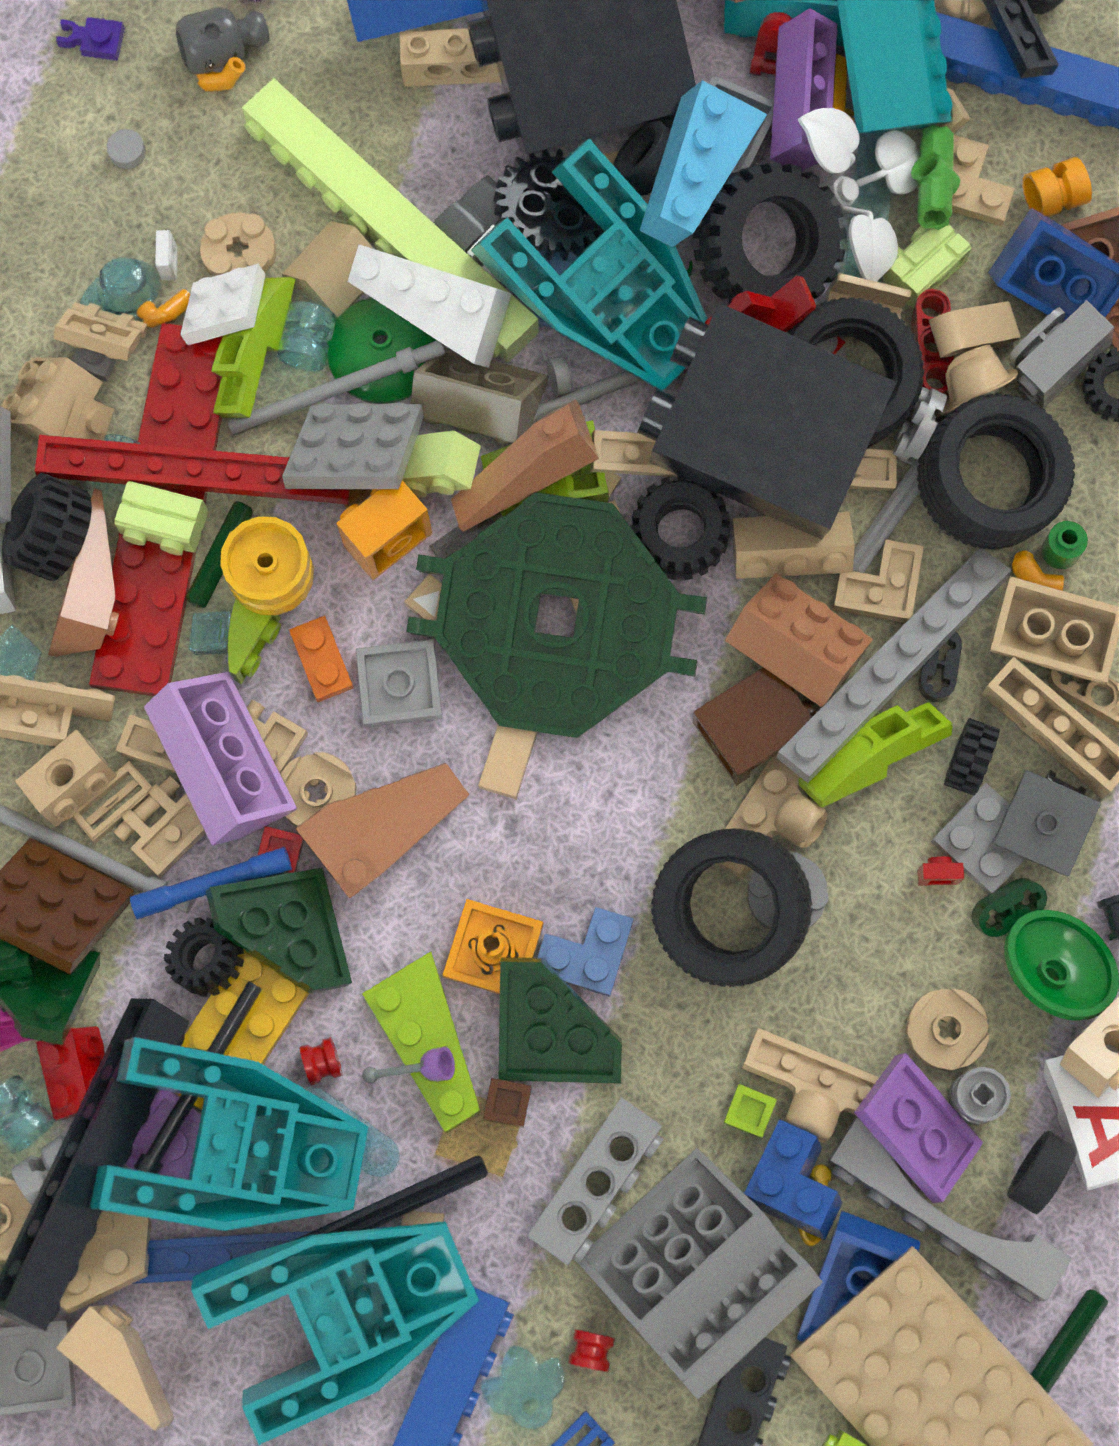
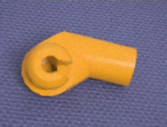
(222, 80)
(1026, 568)

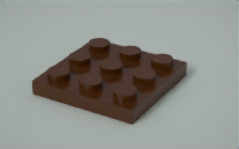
(56, 905)

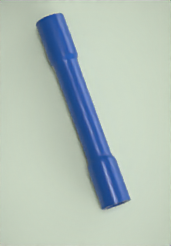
(167, 897)

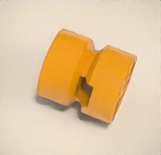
(1062, 186)

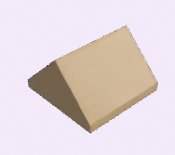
(326, 265)

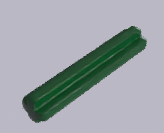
(211, 570)
(1069, 1339)

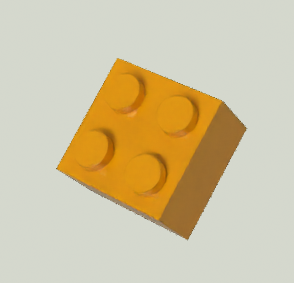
(384, 528)

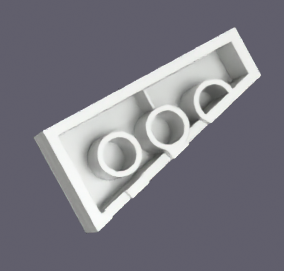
(445, 306)

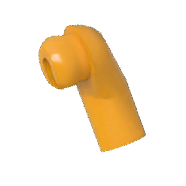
(166, 312)

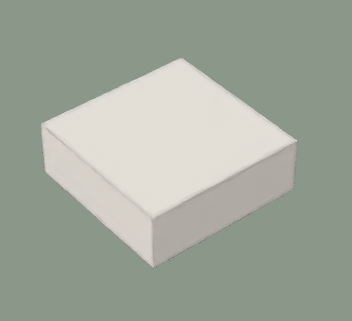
(166, 255)

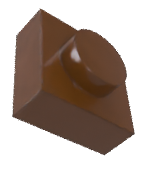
(507, 1102)

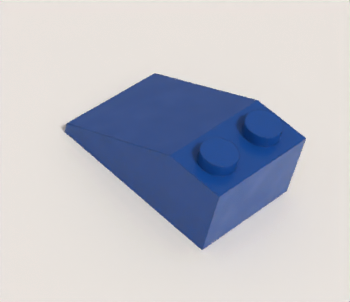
(1055, 268)
(853, 1259)

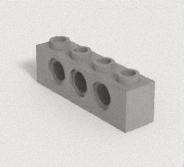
(623, 1122)

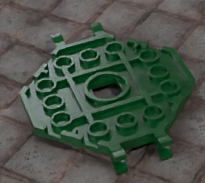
(493, 607)

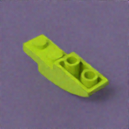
(243, 352)
(246, 639)
(876, 745)

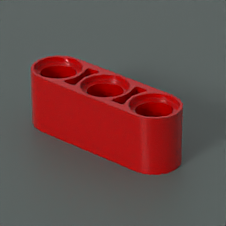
(934, 366)

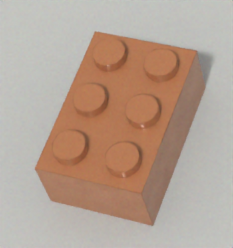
(798, 639)

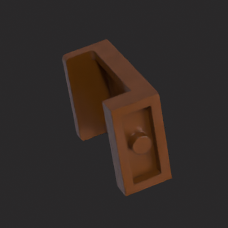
(751, 722)

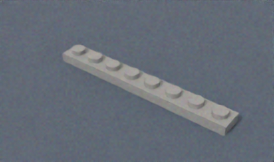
(893, 665)

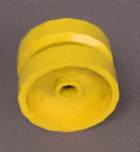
(272, 545)

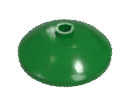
(355, 349)
(1061, 965)

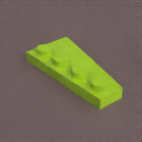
(417, 1019)

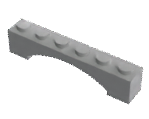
(1029, 1265)

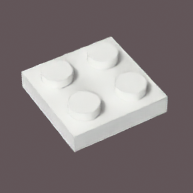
(223, 304)

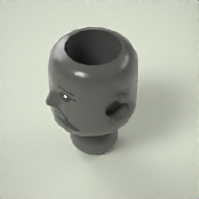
(215, 36)

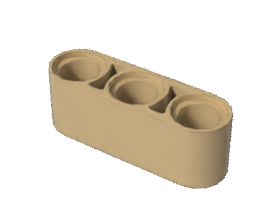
(974, 327)

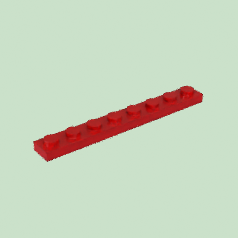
(173, 468)

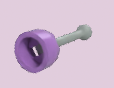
(435, 1066)

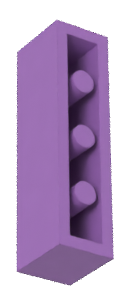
(801, 83)

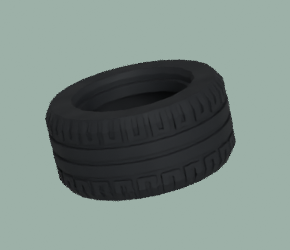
(886, 336)
(1037, 440)
(684, 940)

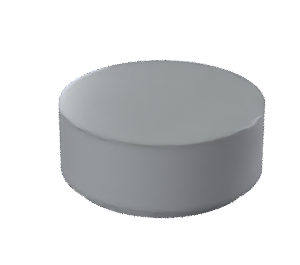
(126, 149)
(559, 375)

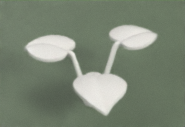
(832, 141)

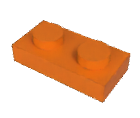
(321, 659)

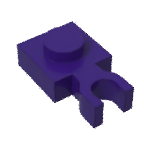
(97, 39)

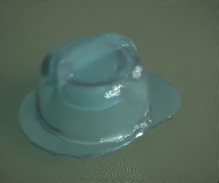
(123, 286)

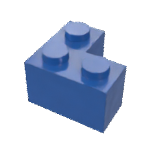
(783, 1182)

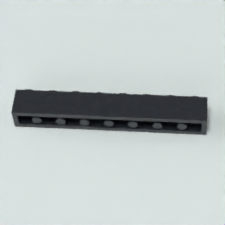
(100, 1134)

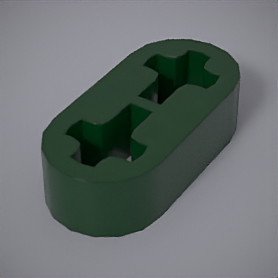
(1008, 906)

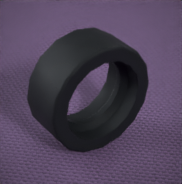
(642, 155)
(1042, 1172)

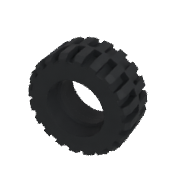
(808, 209)

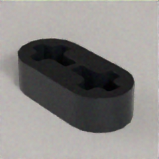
(949, 671)

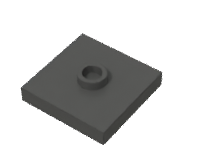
(1046, 823)

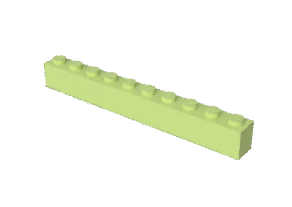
(370, 200)

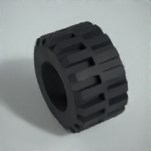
(682, 496)
(47, 527)

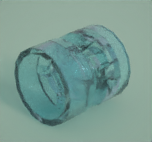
(305, 342)
(20, 1117)

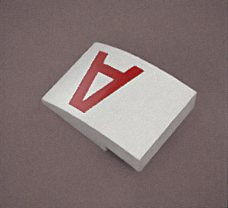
(1087, 1123)

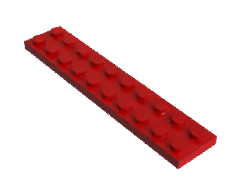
(146, 579)

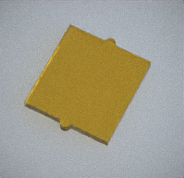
(482, 1138)

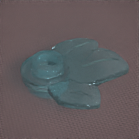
(522, 1381)

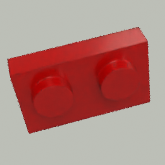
(70, 1068)

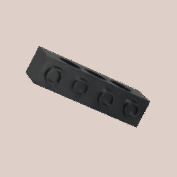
(730, 1394)

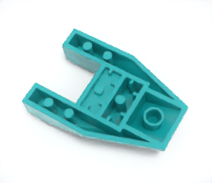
(621, 293)
(259, 1148)
(364, 1306)

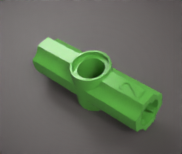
(935, 177)

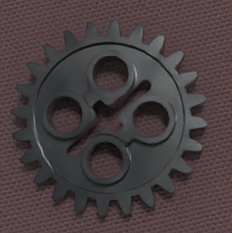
(536, 189)

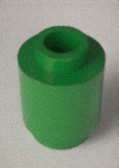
(1064, 545)

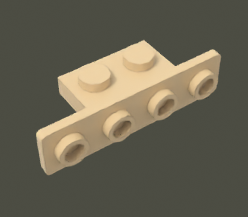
(44, 711)

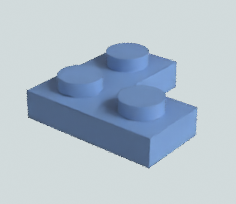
(595, 962)

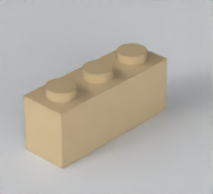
(771, 547)

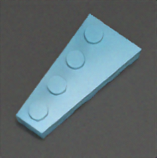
(698, 158)

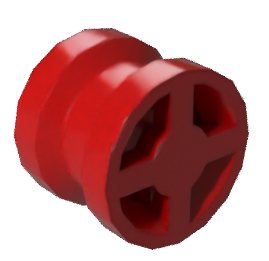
(321, 1061)
(591, 1350)

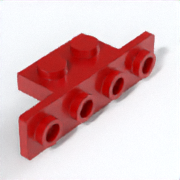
(780, 310)

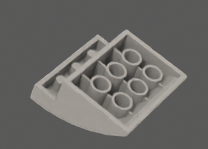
(699, 1272)

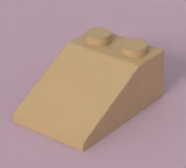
(115, 1358)

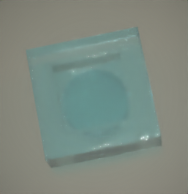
(209, 633)

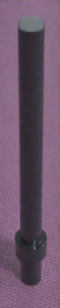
(151, 1160)

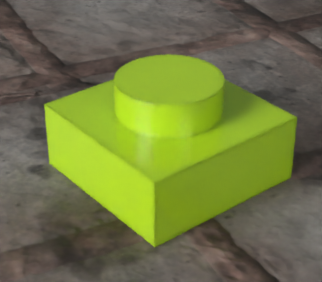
(750, 1111)

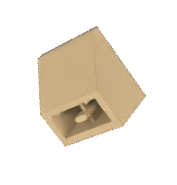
(47, 395)

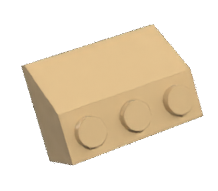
(1055, 630)

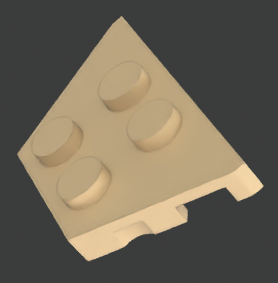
(109, 1261)

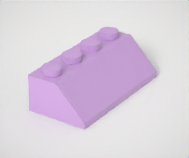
(219, 756)

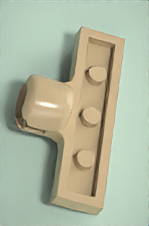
(777, 809)
(818, 1082)

